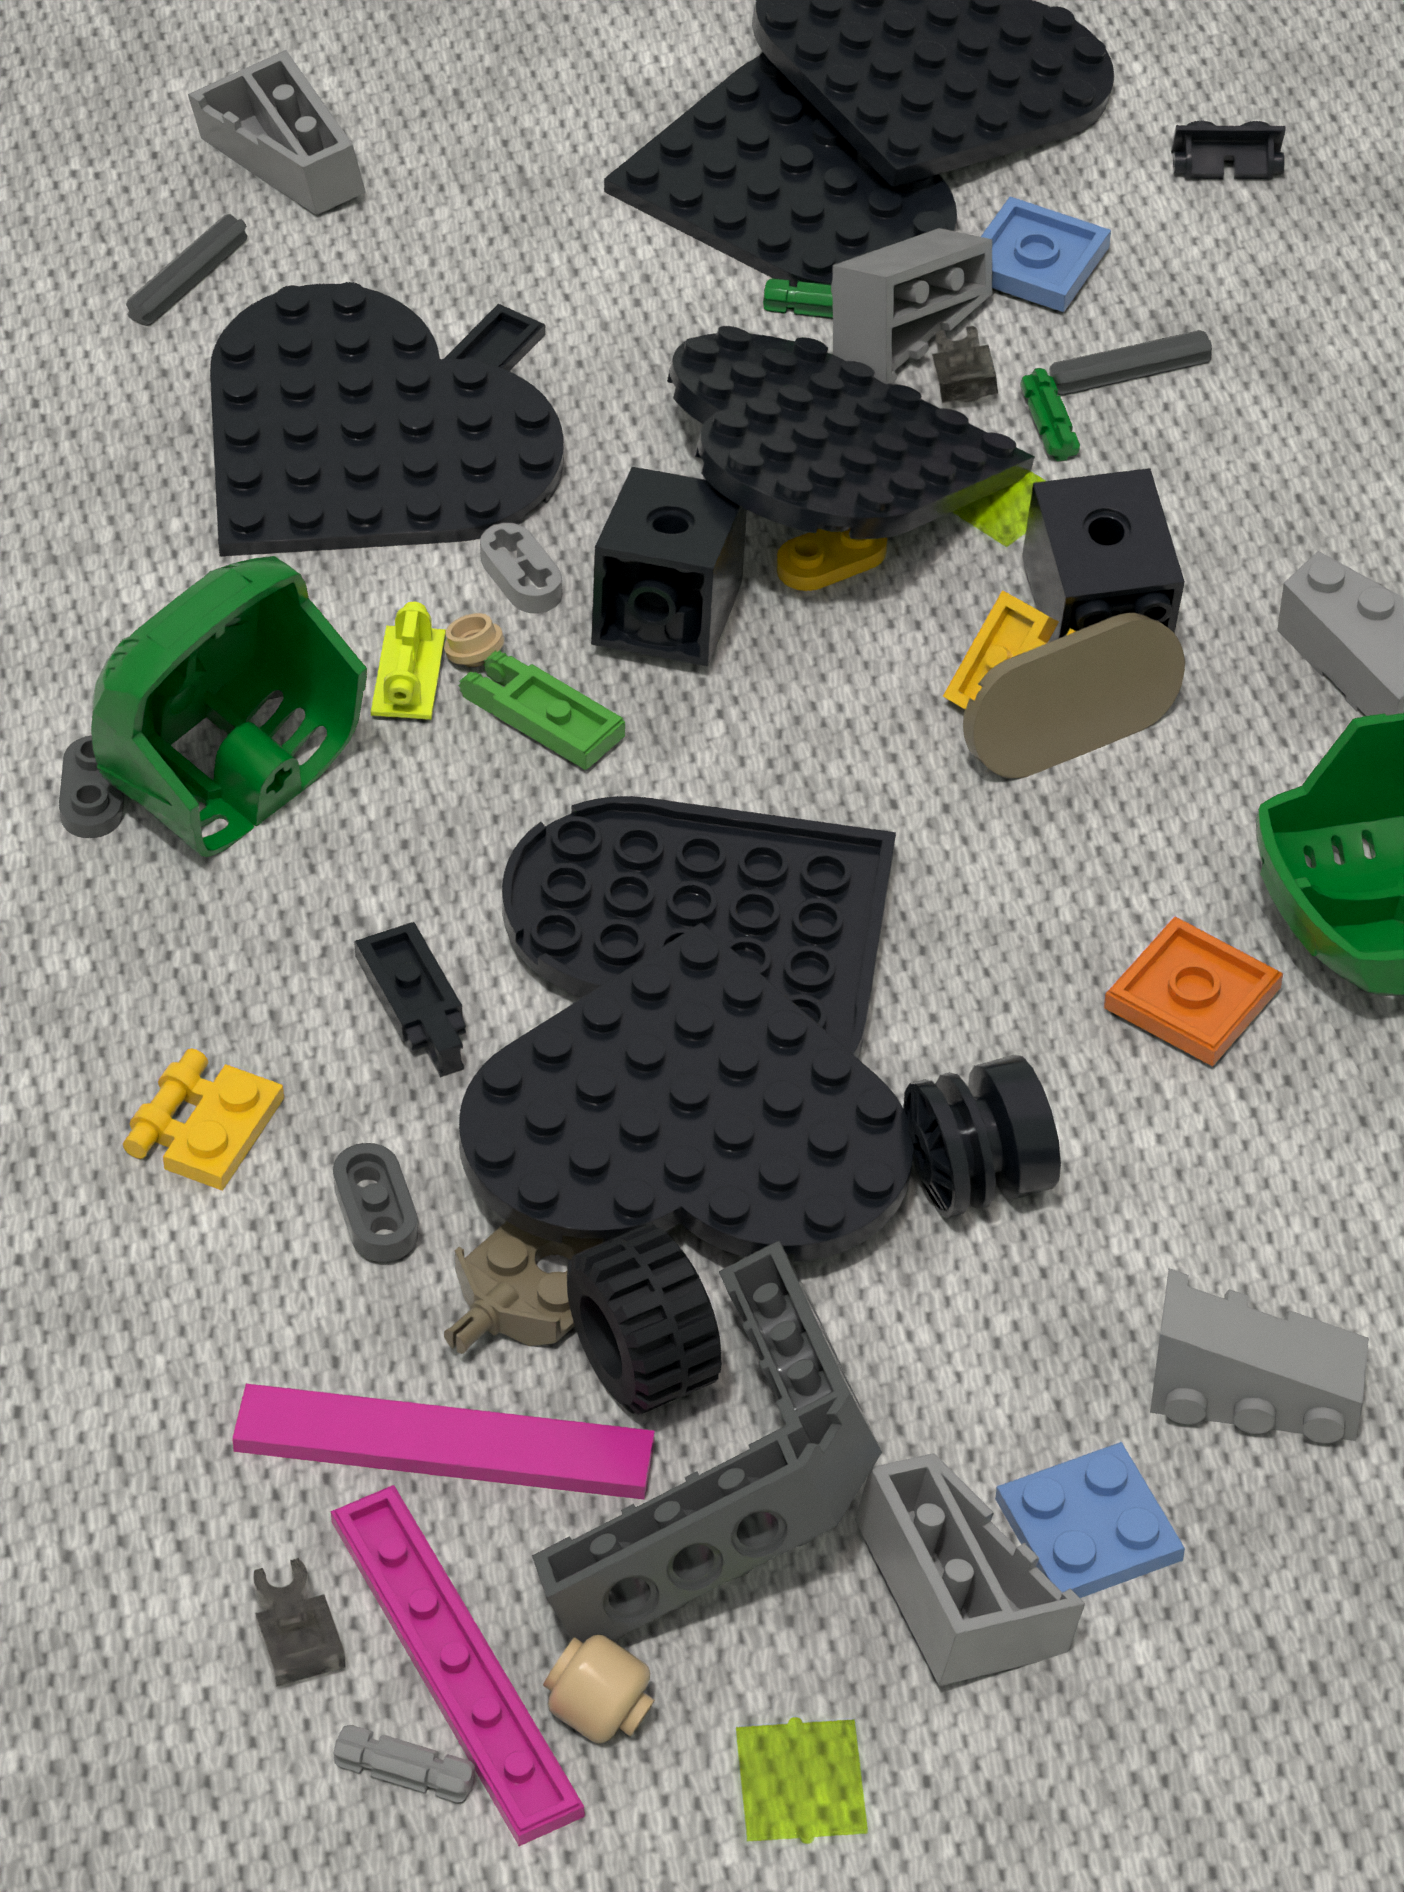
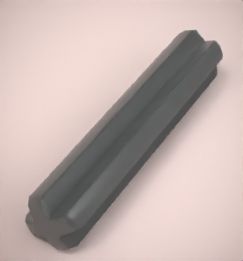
(186, 270)
(1131, 362)

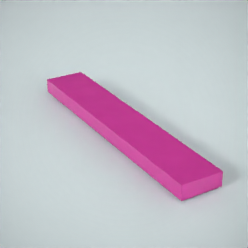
(444, 1441)
(457, 1666)

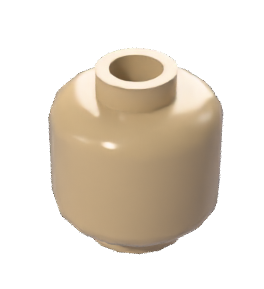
(599, 1688)

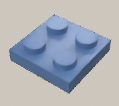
(1043, 253)
(1091, 1521)

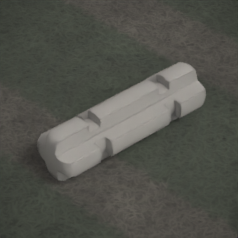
(404, 1763)

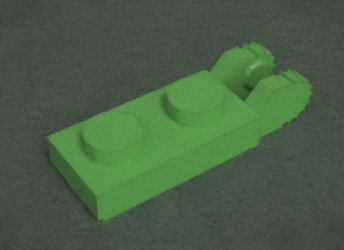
(544, 709)

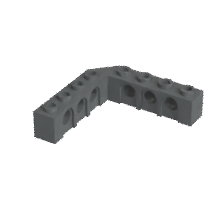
(744, 1508)

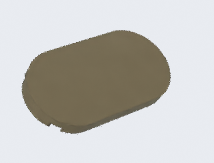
(1074, 695)

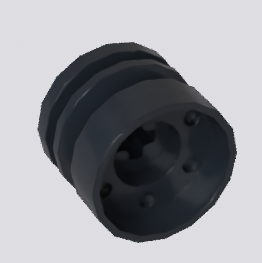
(983, 1135)

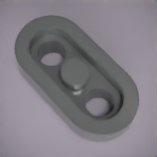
(84, 784)
(376, 1205)

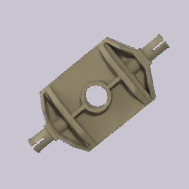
(510, 1290)

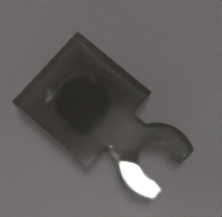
(963, 368)
(296, 1629)

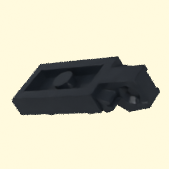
(415, 994)

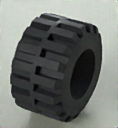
(644, 1319)

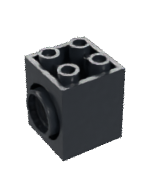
(1101, 551)
(667, 567)

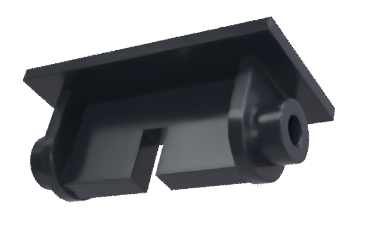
(1203, 147)

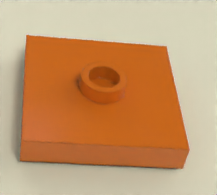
(1193, 991)

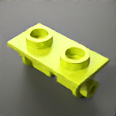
(409, 665)

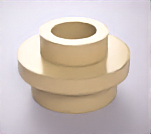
(472, 639)

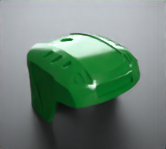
(220, 659)
(1354, 909)

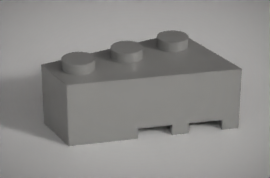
(280, 133)
(906, 294)
(1348, 632)
(1255, 1368)
(957, 1577)

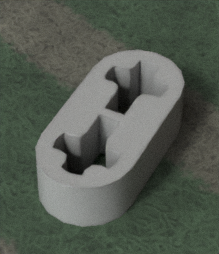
(530, 562)

